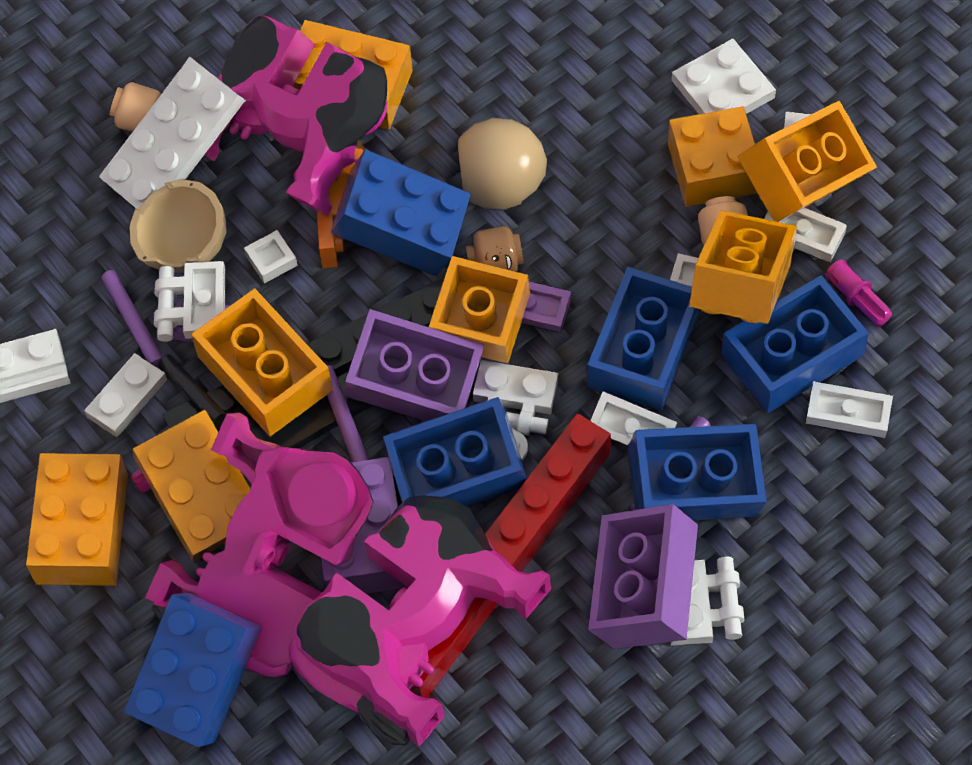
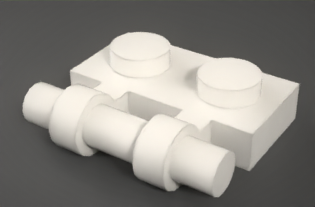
(203, 297)
(518, 389)
(701, 616)

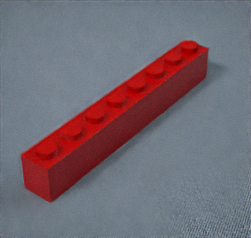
(528, 524)

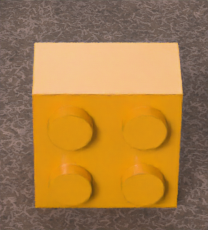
(706, 155)
(482, 306)

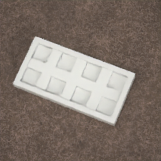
(172, 134)

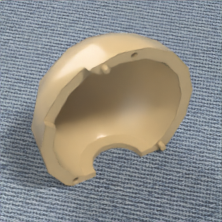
(500, 163)
(178, 226)

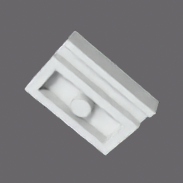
(32, 365)

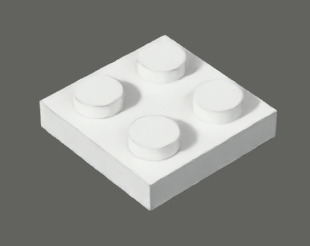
(723, 81)

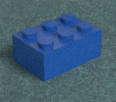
(400, 213)
(643, 339)
(803, 343)
(458, 455)
(699, 470)
(192, 669)

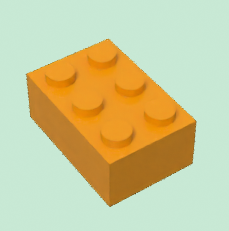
(390, 55)
(806, 161)
(742, 267)
(262, 362)
(192, 483)
(77, 519)

